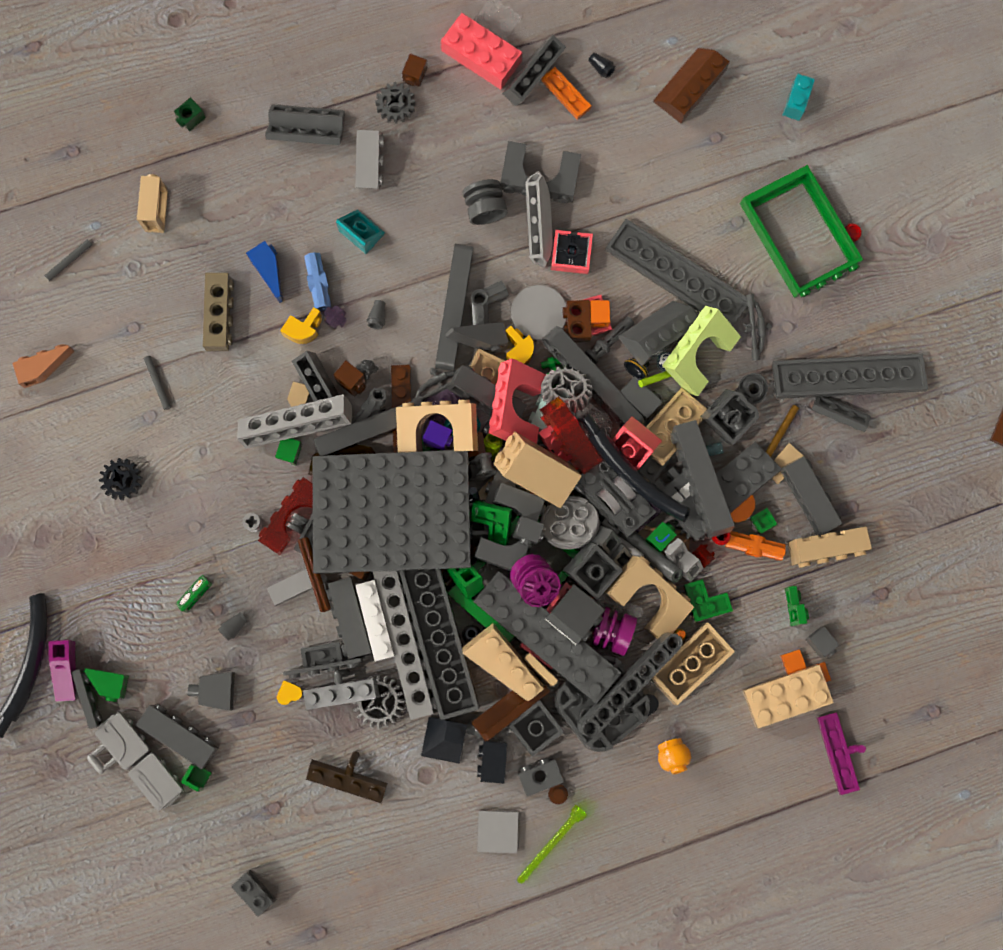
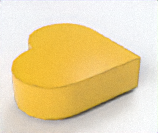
(289, 692)

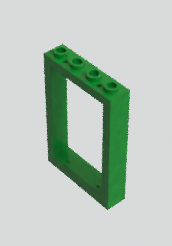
(781, 186)
(480, 615)

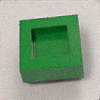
(763, 521)

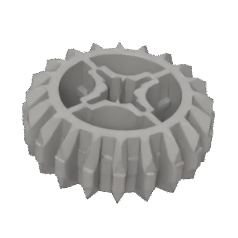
(569, 385)
(389, 715)

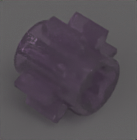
(335, 317)

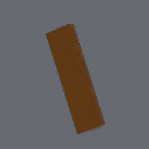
(503, 713)

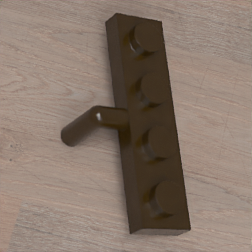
(346, 779)

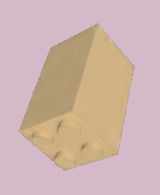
(537, 469)

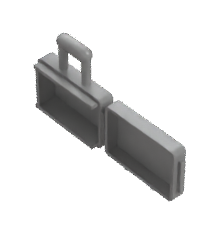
(131, 751)

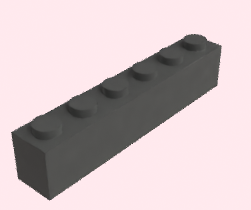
(702, 479)

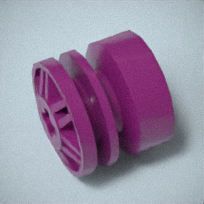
(535, 580)
(615, 631)

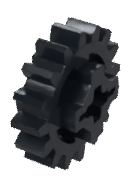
(113, 482)

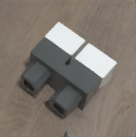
(677, 488)

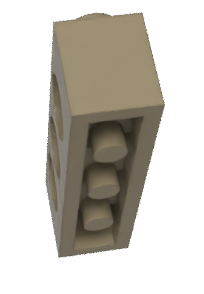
(213, 283)

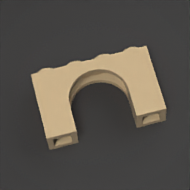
(461, 416)
(673, 606)

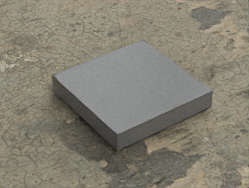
(497, 831)

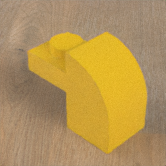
(304, 331)
(523, 348)

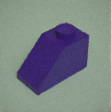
(437, 436)

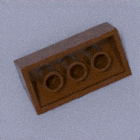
(691, 83)

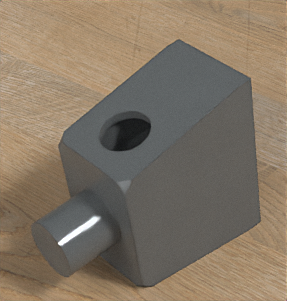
(214, 690)

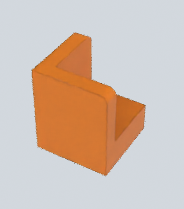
(600, 313)

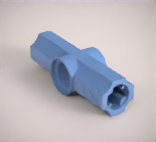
(317, 281)

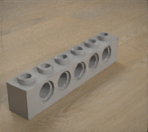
(294, 421)

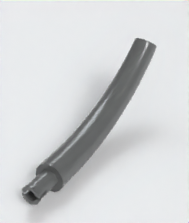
(655, 558)

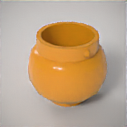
(674, 756)

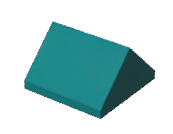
(359, 230)

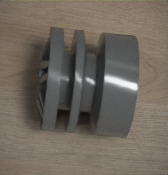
(485, 202)

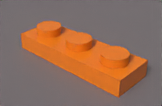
(566, 93)

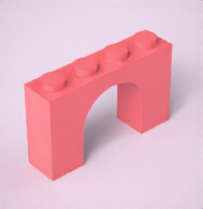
(504, 418)

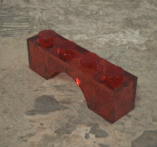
(275, 535)

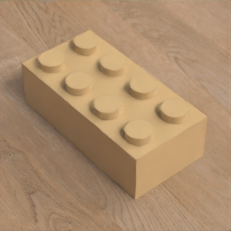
(692, 663)
(787, 696)

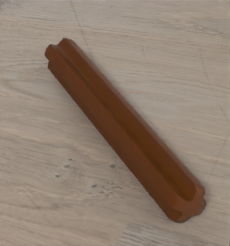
(316, 580)

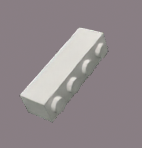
(374, 621)

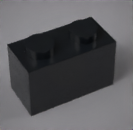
(493, 762)

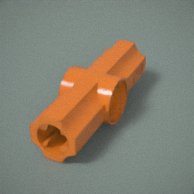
(756, 546)

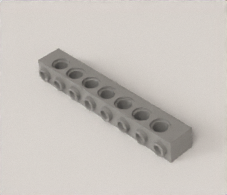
(415, 709)

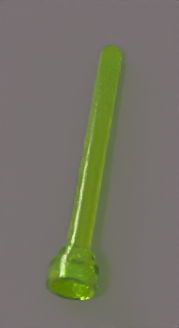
(575, 816)

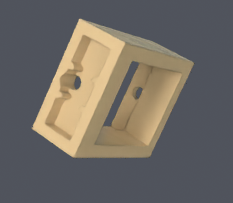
(152, 204)

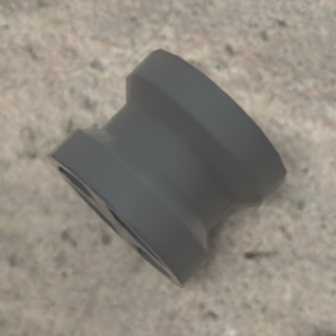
(296, 523)

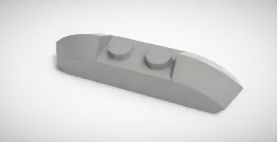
(539, 219)

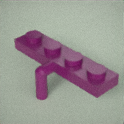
(839, 753)

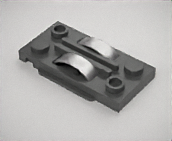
(615, 499)

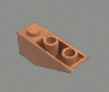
(39, 367)

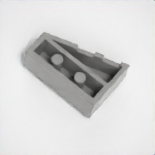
(369, 159)

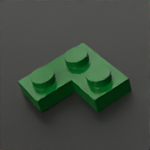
(496, 517)
(703, 605)
(797, 612)

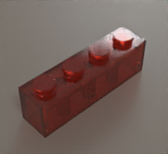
(570, 434)

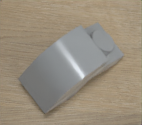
(683, 559)

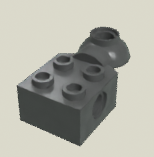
(733, 410)

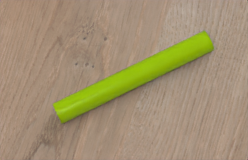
(653, 379)

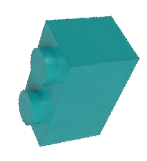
(798, 97)

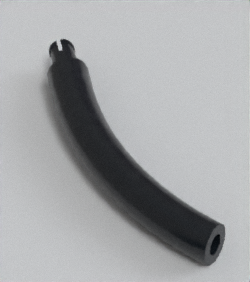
(629, 474)
(31, 664)

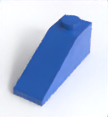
(266, 264)

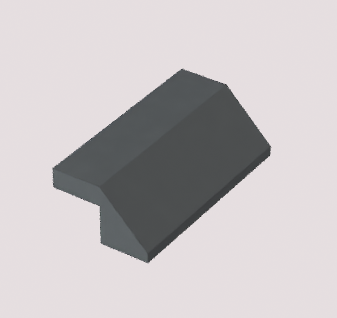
(305, 124)

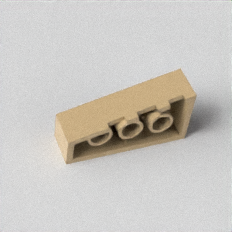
(828, 546)

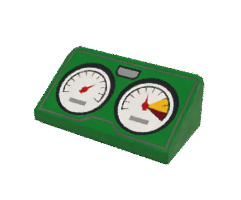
(193, 594)

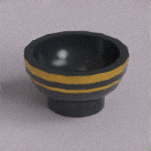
(636, 369)

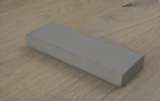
(291, 587)

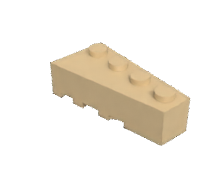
(502, 661)

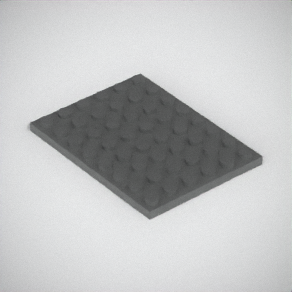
(391, 512)

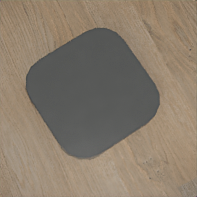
(574, 705)

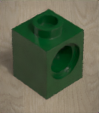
(187, 107)

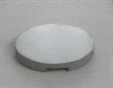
(537, 311)
(571, 524)

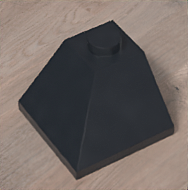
(444, 740)

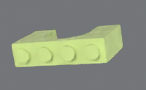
(682, 360)

